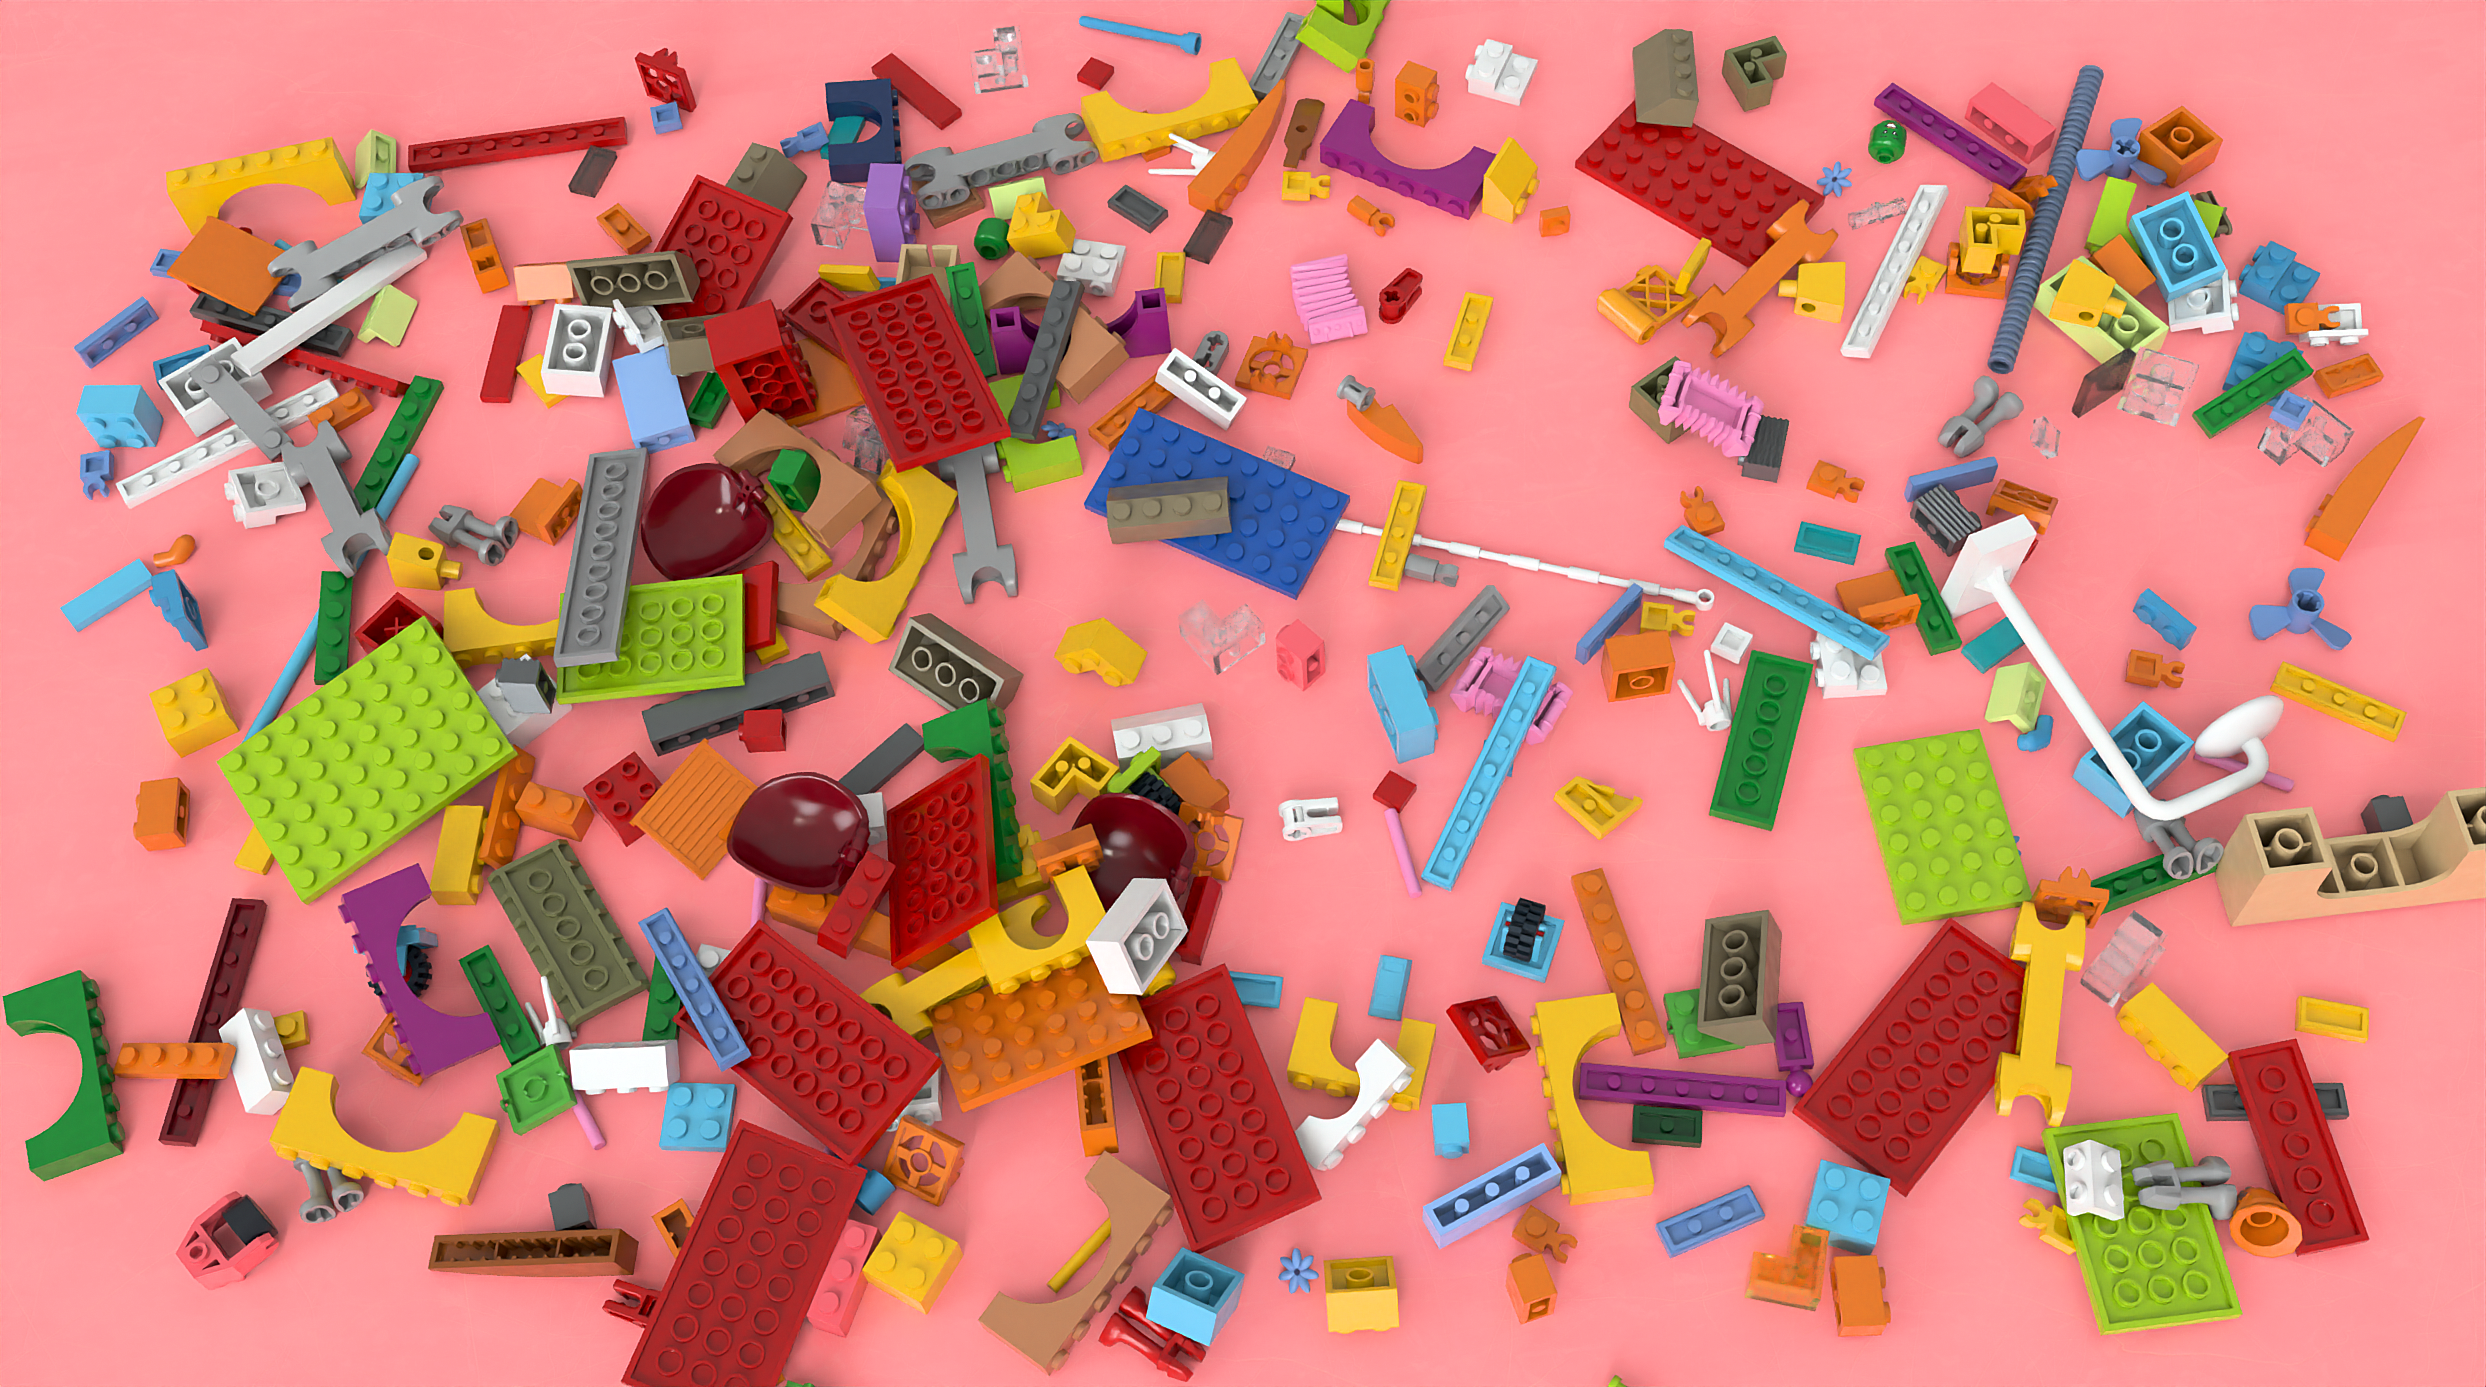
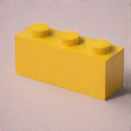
(457, 869)
(2171, 1037)

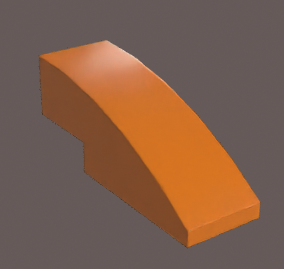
(484, 256)
(1388, 430)

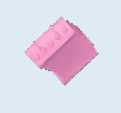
(1326, 299)
(1711, 408)
(1488, 683)

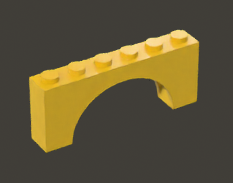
(1126, 132)
(311, 165)
(873, 606)
(480, 639)
(1590, 1164)
(444, 1169)

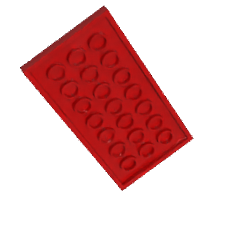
(1696, 183)
(916, 373)
(816, 1044)
(1920, 1058)
(1215, 1113)
(747, 1266)

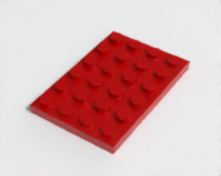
(729, 244)
(942, 862)

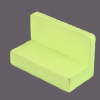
(374, 155)
(1005, 195)
(388, 316)
(2016, 696)

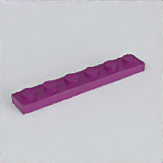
(1950, 136)
(1682, 1089)

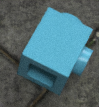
(1450, 1130)

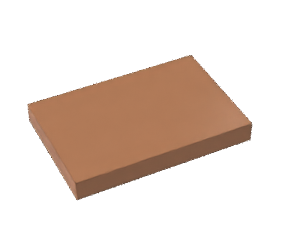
(946, 215)

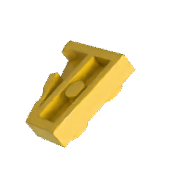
(1595, 805)

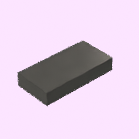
(1137, 208)

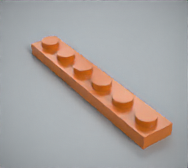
(1618, 961)

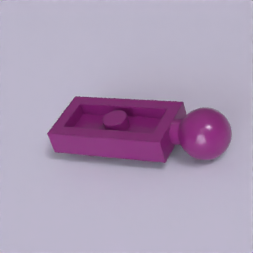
(1794, 1047)

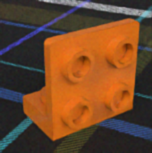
(548, 509)
(1878, 601)
(1068, 852)

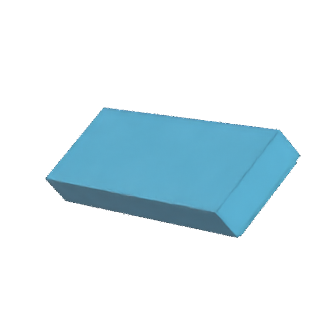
(107, 595)

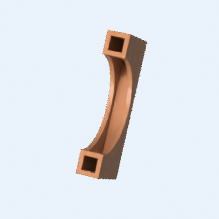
(1092, 349)
(843, 493)
(796, 600)
(1048, 1330)

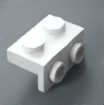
(640, 325)
(2347, 333)
(2093, 1180)

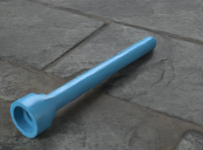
(1188, 42)

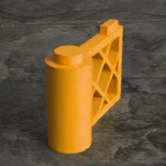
(1634, 314)

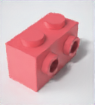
(1299, 654)

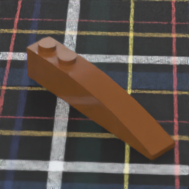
(537, 1253)

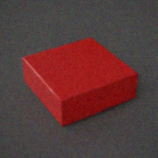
(1095, 73)
(1394, 791)

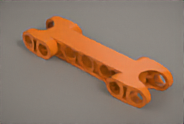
(1728, 310)

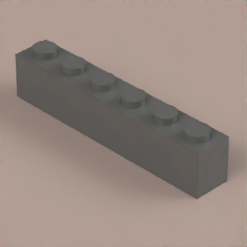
(722, 709)

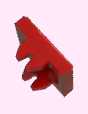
(675, 91)
(1491, 1011)

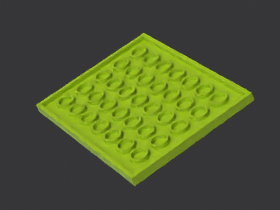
(366, 759)

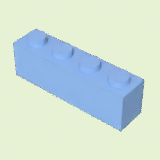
(1491, 1195)

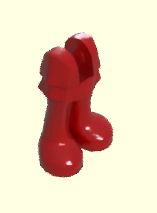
(1120, 1330)

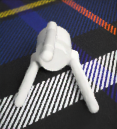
(1200, 158)
(1717, 713)
(555, 1030)

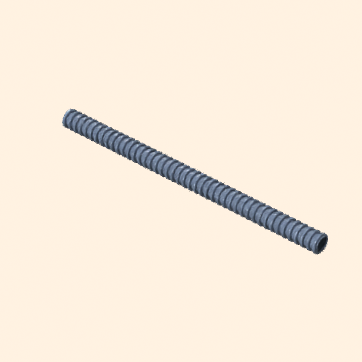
(2045, 222)

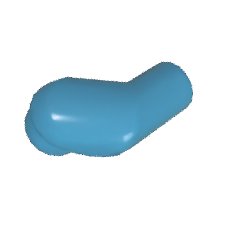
(2038, 738)

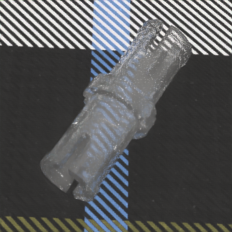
(1877, 213)

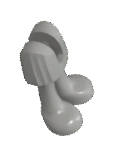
(1986, 394)
(461, 521)
(2181, 859)
(2168, 1194)
(319, 1207)

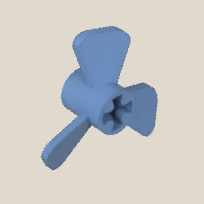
(2120, 158)
(2300, 613)

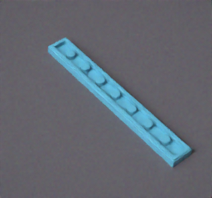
(1777, 592)
(1489, 773)

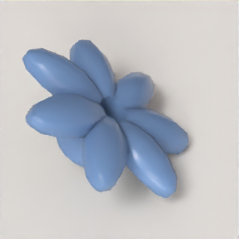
(1832, 176)
(1058, 431)
(1298, 1271)

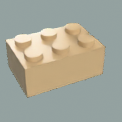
(916, 262)

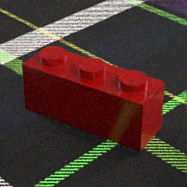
(856, 905)

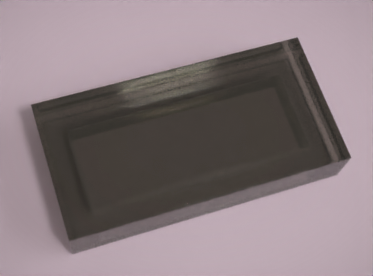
(592, 171)
(1208, 236)

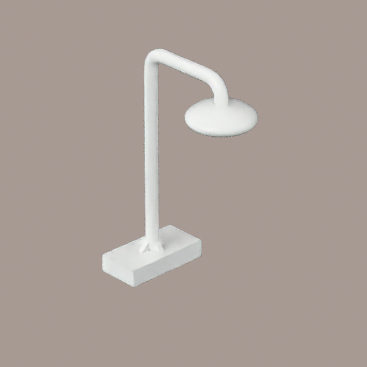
(1984, 577)

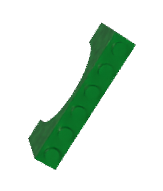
(964, 735)
(90, 1125)

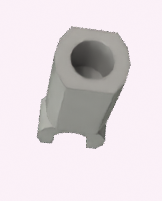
(1430, 570)

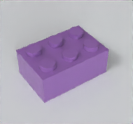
(890, 210)

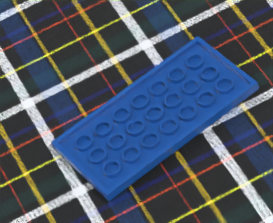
(1275, 513)

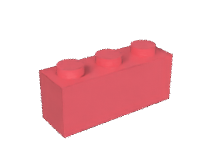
(2010, 123)
(843, 1279)

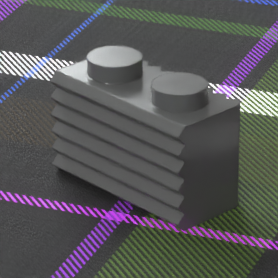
(1766, 450)
(1945, 519)
(526, 686)

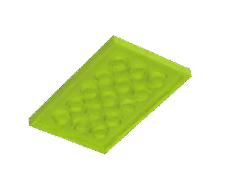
(672, 642)
(1941, 827)
(2155, 1262)

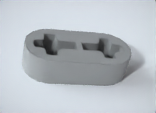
(1214, 357)

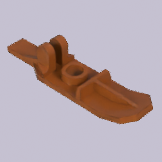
(1302, 130)

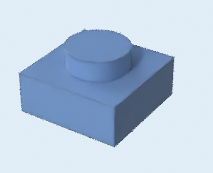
(666, 118)
(2291, 410)

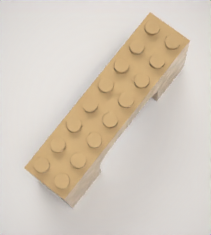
(2286, 870)

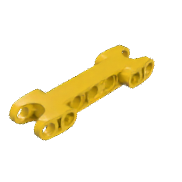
(956, 977)
(2033, 1066)

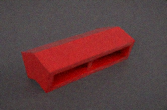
(1199, 918)

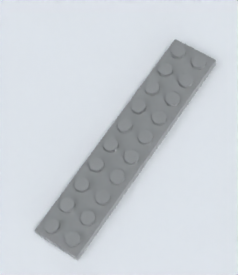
(602, 558)

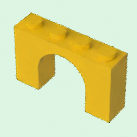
(1010, 965)
(1316, 1067)

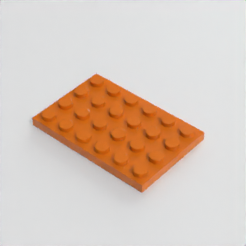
(1034, 1033)

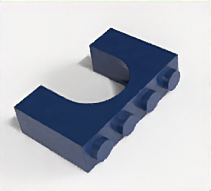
(875, 103)

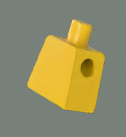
(1817, 290)
(2086, 296)
(420, 563)

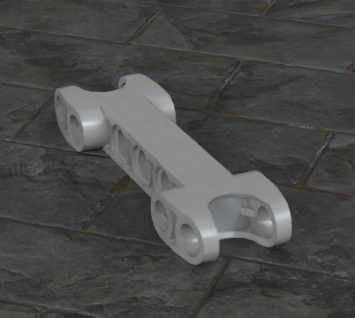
(957, 173)
(368, 242)
(352, 528)
(984, 558)

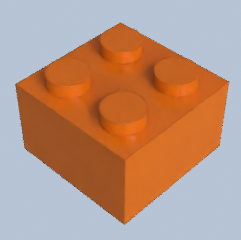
(2179, 145)
(1637, 665)

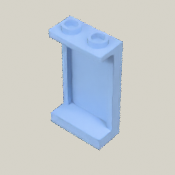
(652, 401)

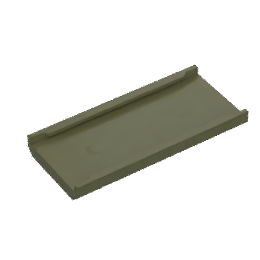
(568, 932)

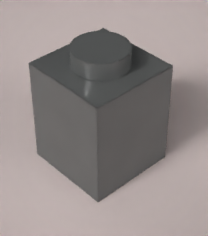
(2386, 814)
(572, 1208)

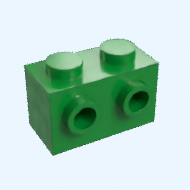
(795, 479)

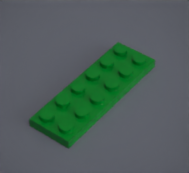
(1761, 740)

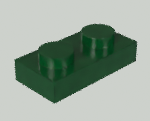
(1667, 1126)

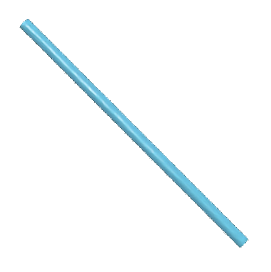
(309, 638)

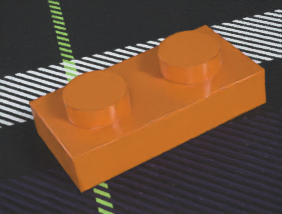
(624, 229)
(343, 410)

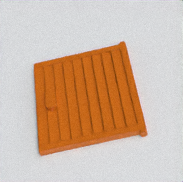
(228, 265)
(832, 381)
(696, 809)

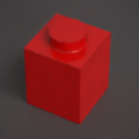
(763, 730)

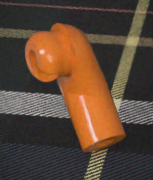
(177, 554)

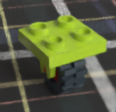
(1144, 780)

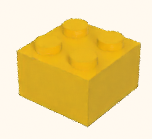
(194, 712)
(912, 1262)

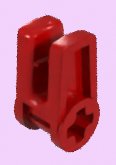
(1399, 296)
(635, 1315)

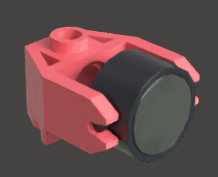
(207, 1258)

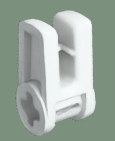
(1311, 818)

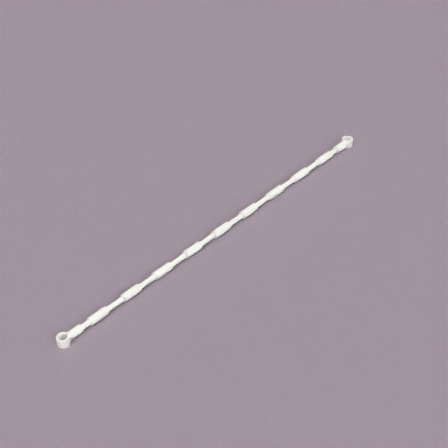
(1535, 564)

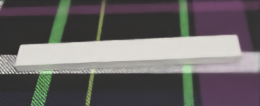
(1894, 271)
(327, 308)
(219, 447)

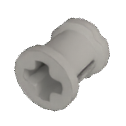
(1355, 393)

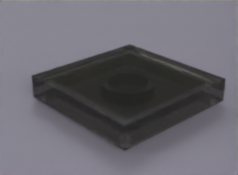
(2103, 382)

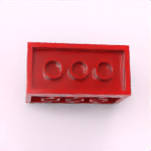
(761, 362)

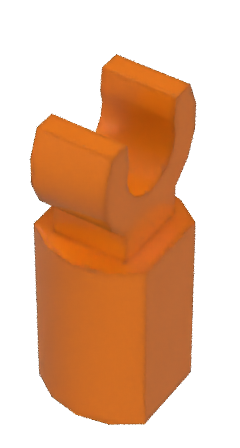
(1365, 79)
(1370, 214)

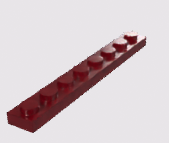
(216, 1008)

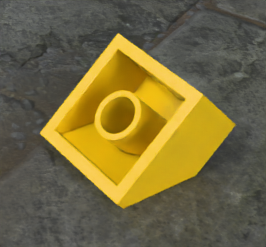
(1509, 182)
(1361, 1294)

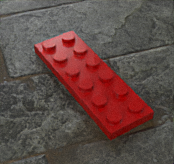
(2297, 1145)

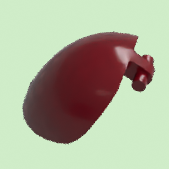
(705, 521)
(801, 833)
(1137, 842)

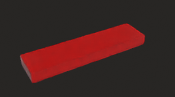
(917, 91)
(506, 354)

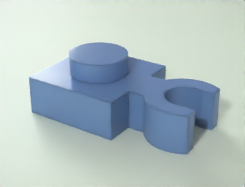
(807, 139)
(95, 470)

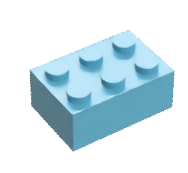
(2176, 246)
(1402, 703)
(2150, 747)

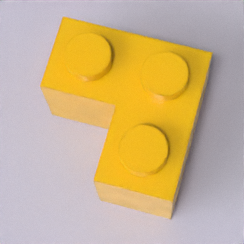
(1039, 228)
(1987, 233)
(1101, 648)
(1070, 771)

